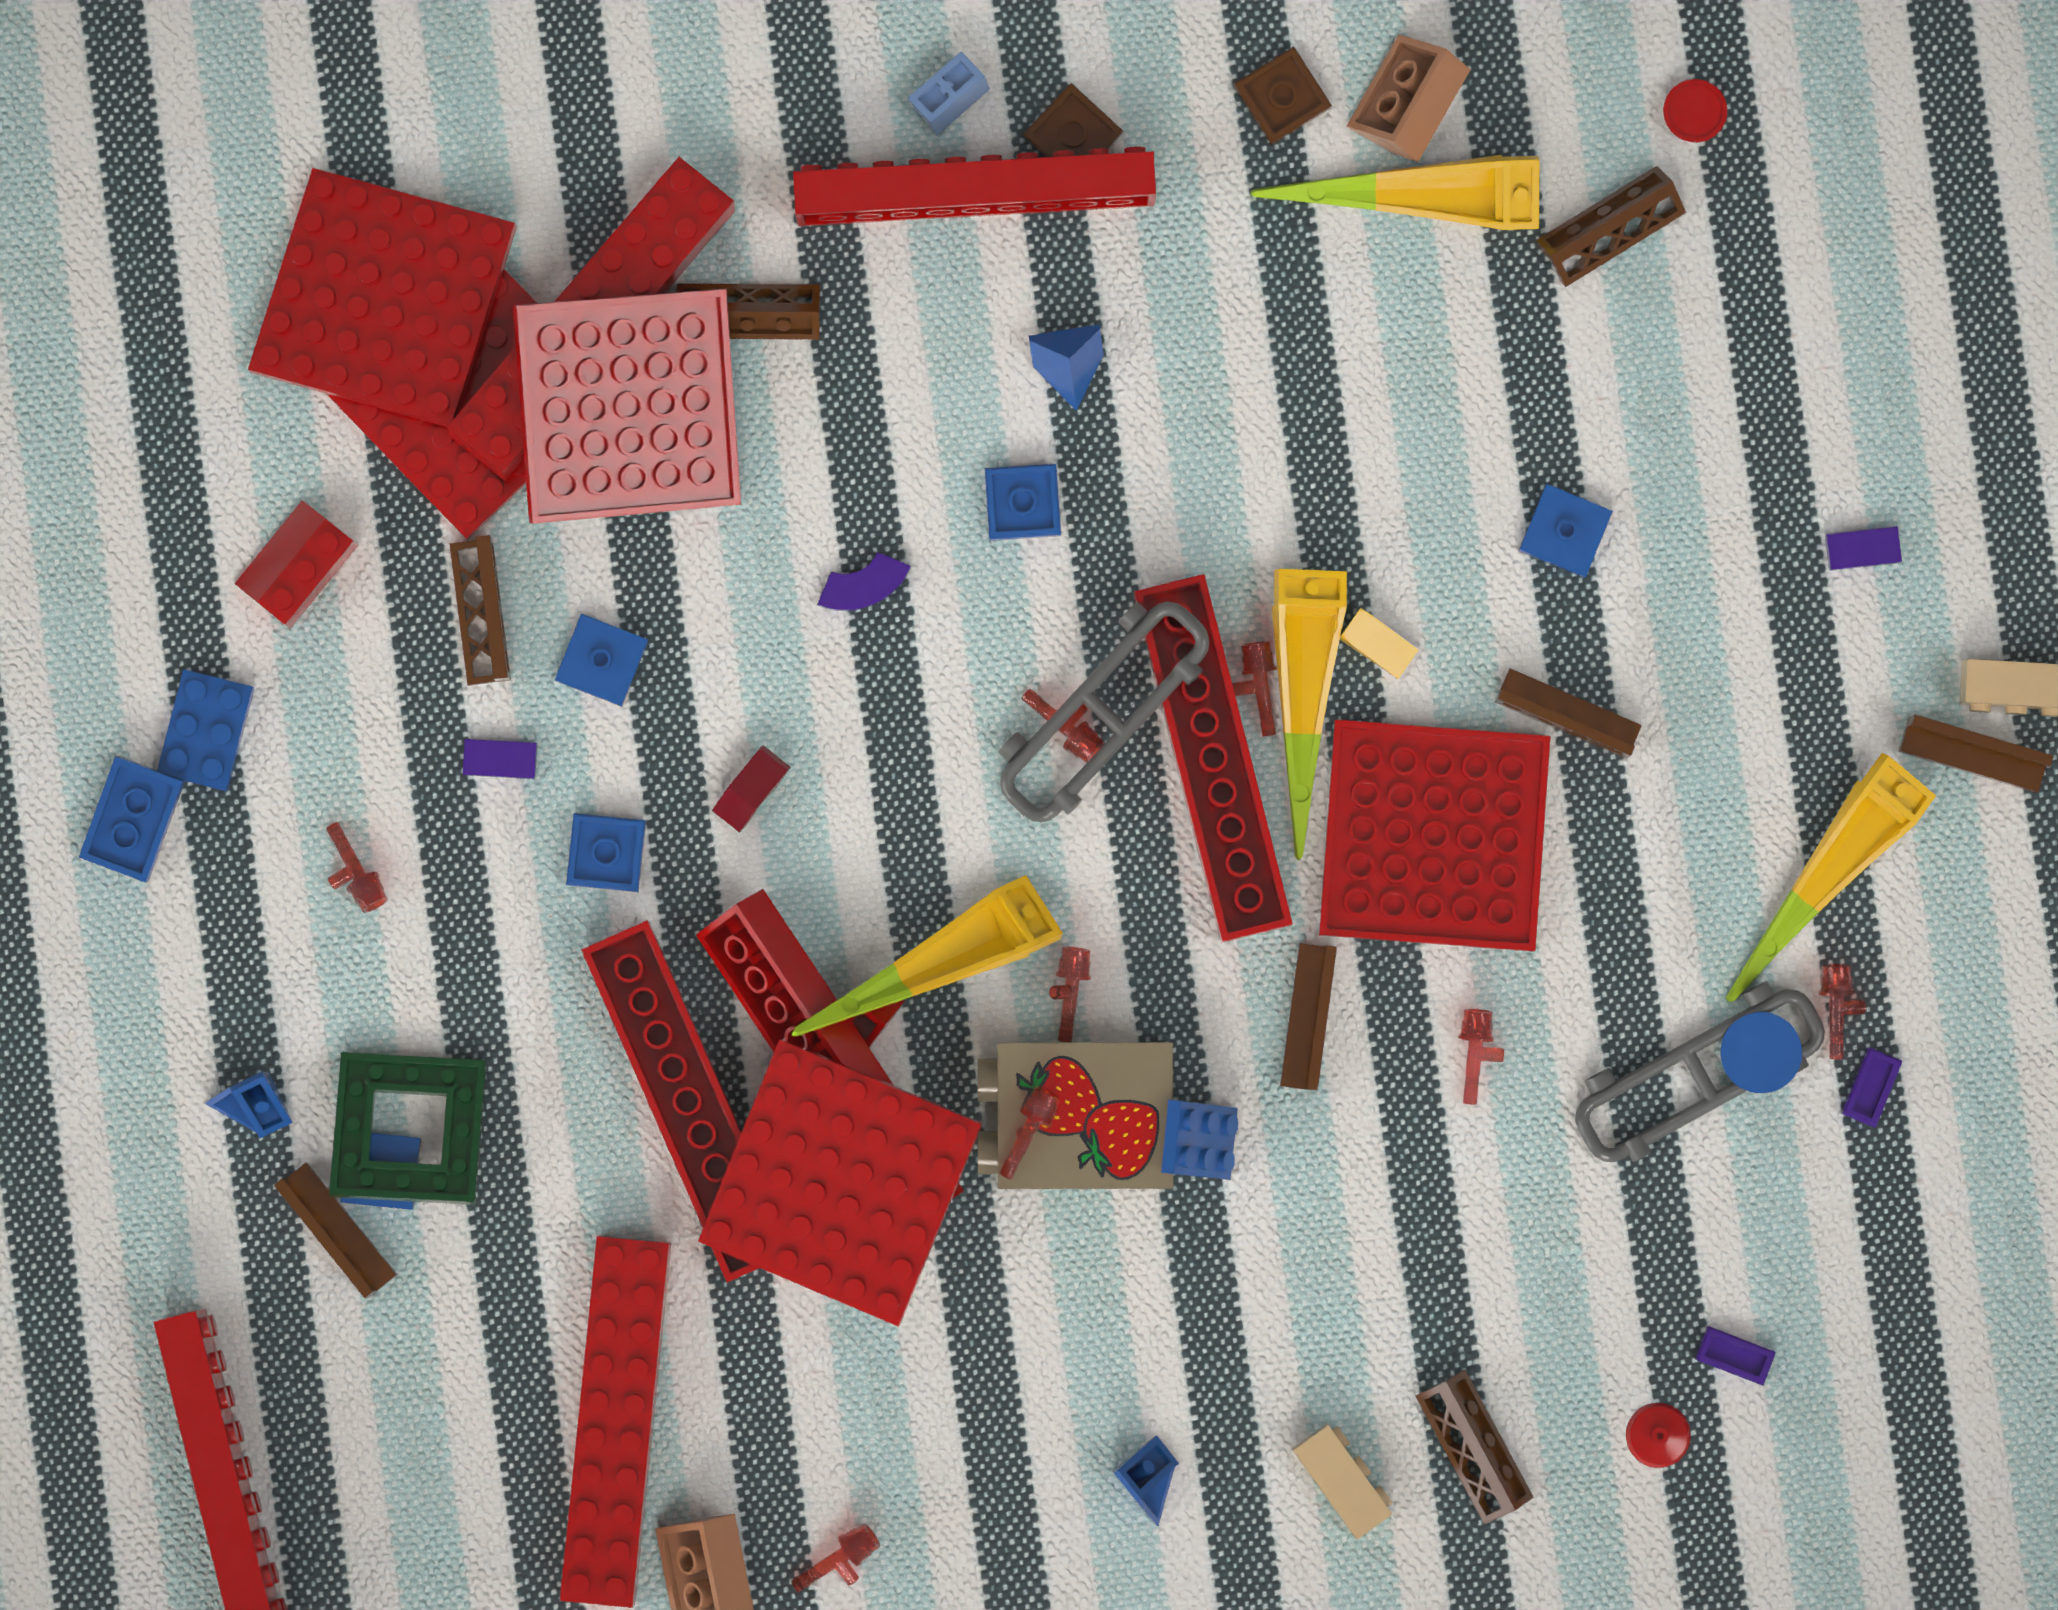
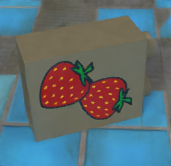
(1107, 1118)

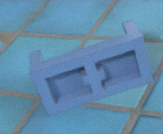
(949, 93)

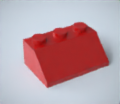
(296, 564)

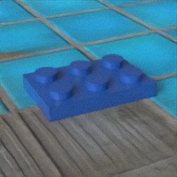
(205, 730)
(131, 819)
(1199, 1140)

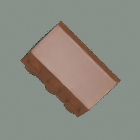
(1409, 97)
(704, 1565)

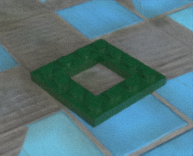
(447, 1183)

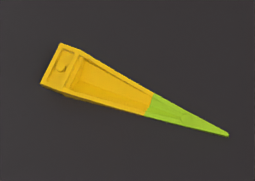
(1474, 191)
(1307, 635)
(1866, 825)
(986, 936)

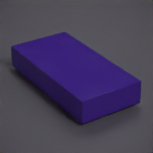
(1863, 548)
(500, 759)
(1871, 1087)
(1735, 1355)

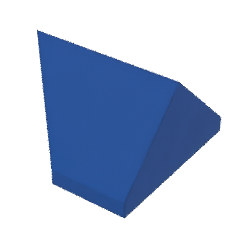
(1068, 359)
(254, 1104)
(1148, 1476)

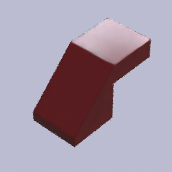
(751, 788)

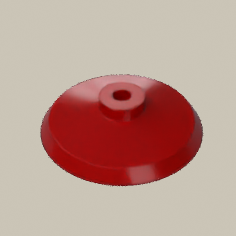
(1695, 110)
(1658, 1435)

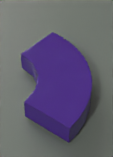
(864, 587)

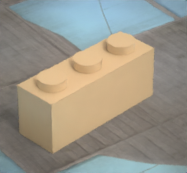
(2009, 685)
(1343, 1480)

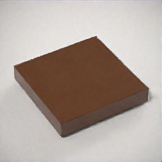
(1282, 95)
(1072, 125)

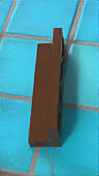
(1610, 219)
(771, 320)
(493, 610)
(1568, 713)
(1974, 753)
(1308, 1017)
(336, 1230)
(1480, 1444)

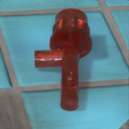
(1258, 660)
(1080, 740)
(365, 888)
(1073, 966)
(1837, 983)
(1476, 1029)
(1038, 1109)
(855, 1545)

